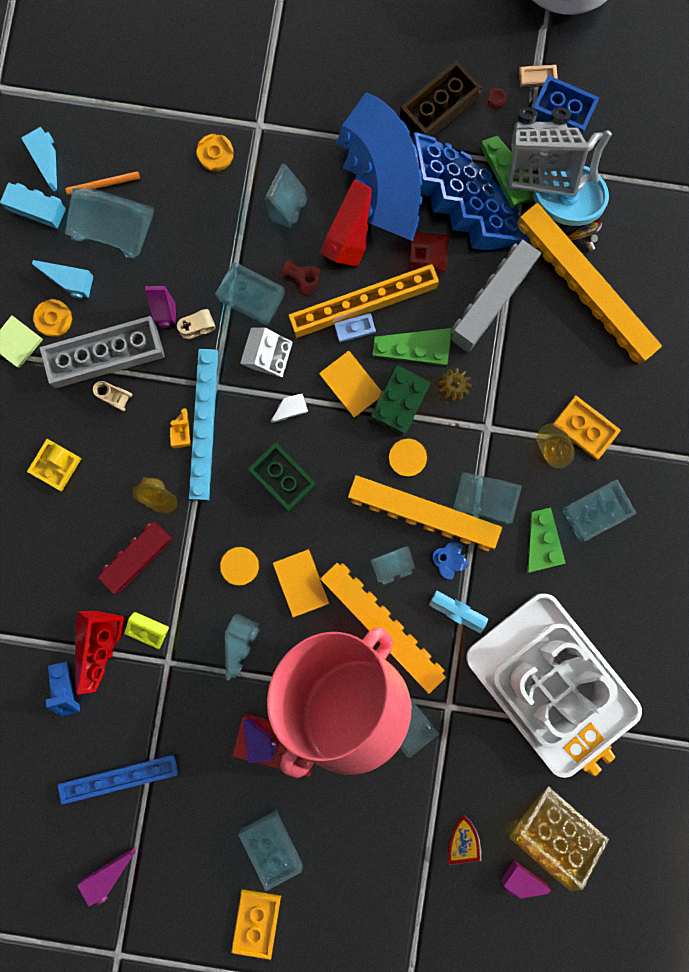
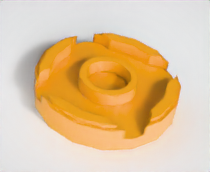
(214, 152)
(52, 318)
(407, 457)
(239, 566)

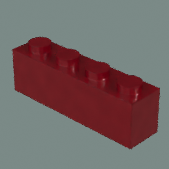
(135, 557)

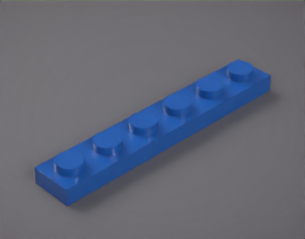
(118, 779)

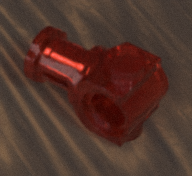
(300, 274)

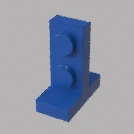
(61, 690)

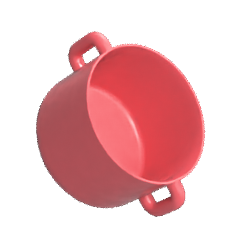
(338, 704)

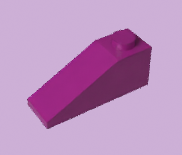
(161, 306)
(99, 883)

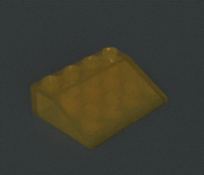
(560, 840)

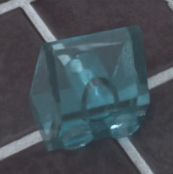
(393, 564)

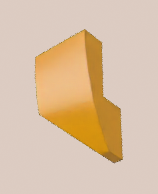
(180, 431)

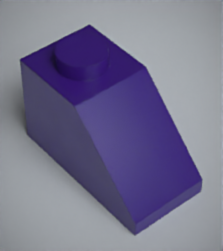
(258, 743)

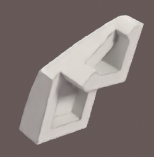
(290, 407)

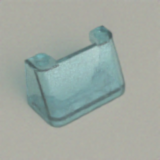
(108, 220)

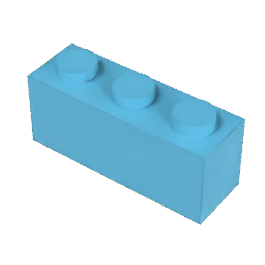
(33, 205)

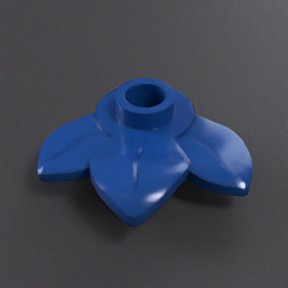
(453, 559)

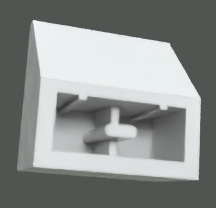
(266, 351)

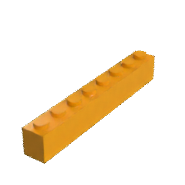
(364, 300)
(424, 512)
(373, 616)

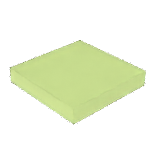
(17, 341)

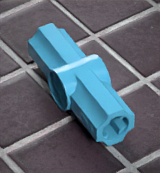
(458, 612)

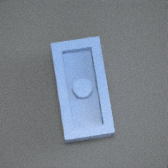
(355, 327)

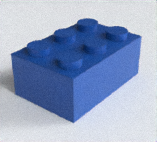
(561, 94)

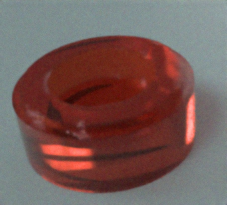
(497, 98)

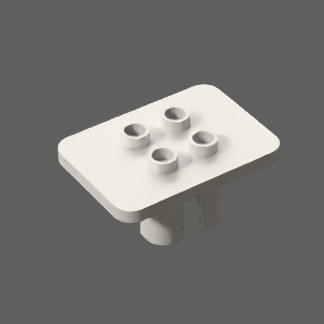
(553, 683)

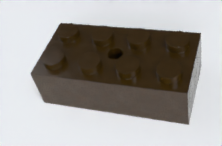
(440, 101)

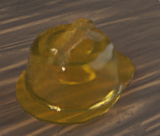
(555, 445)
(154, 495)

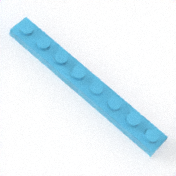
(203, 424)

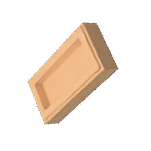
(536, 75)

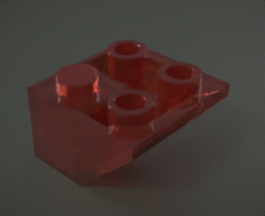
(429, 250)

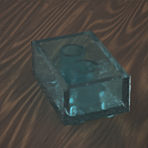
(250, 293)
(598, 511)
(271, 850)

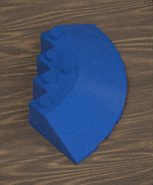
(386, 162)
(467, 195)

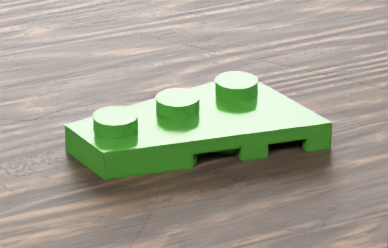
(544, 543)

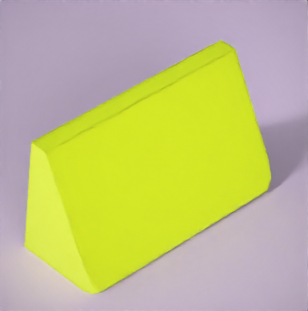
(146, 630)

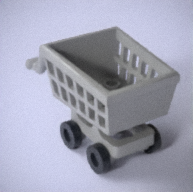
(552, 148)

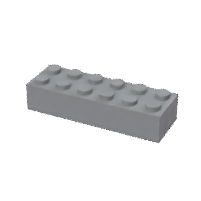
(496, 294)
(102, 352)

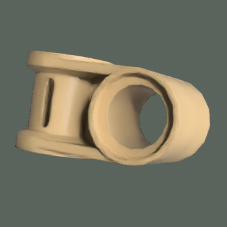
(198, 324)
(115, 396)

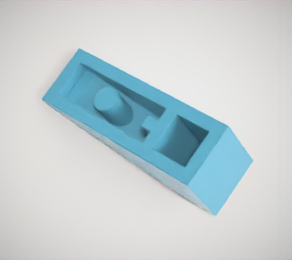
(43, 153)
(73, 280)

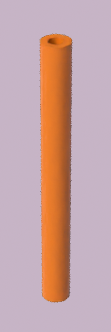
(106, 182)

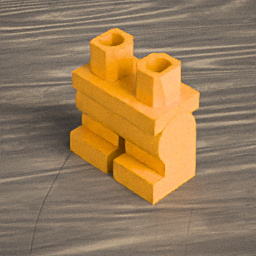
(606, 754)

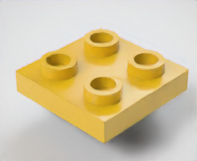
(54, 465)

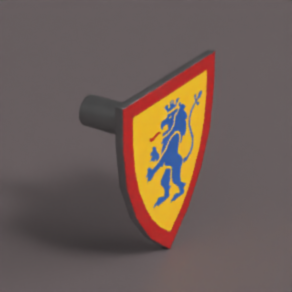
(586, 233)
(464, 843)

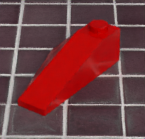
(347, 235)
(94, 640)

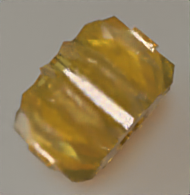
(462, 387)

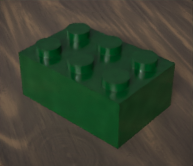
(399, 400)
(282, 477)

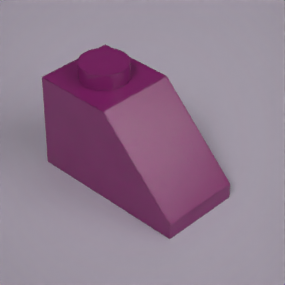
(522, 882)

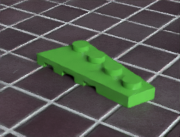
(499, 160)
(418, 347)

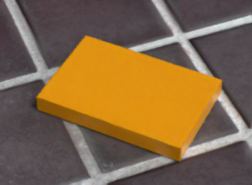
(351, 384)
(587, 427)
(300, 583)
(256, 924)

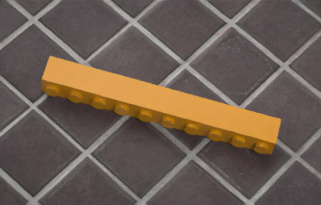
(588, 283)

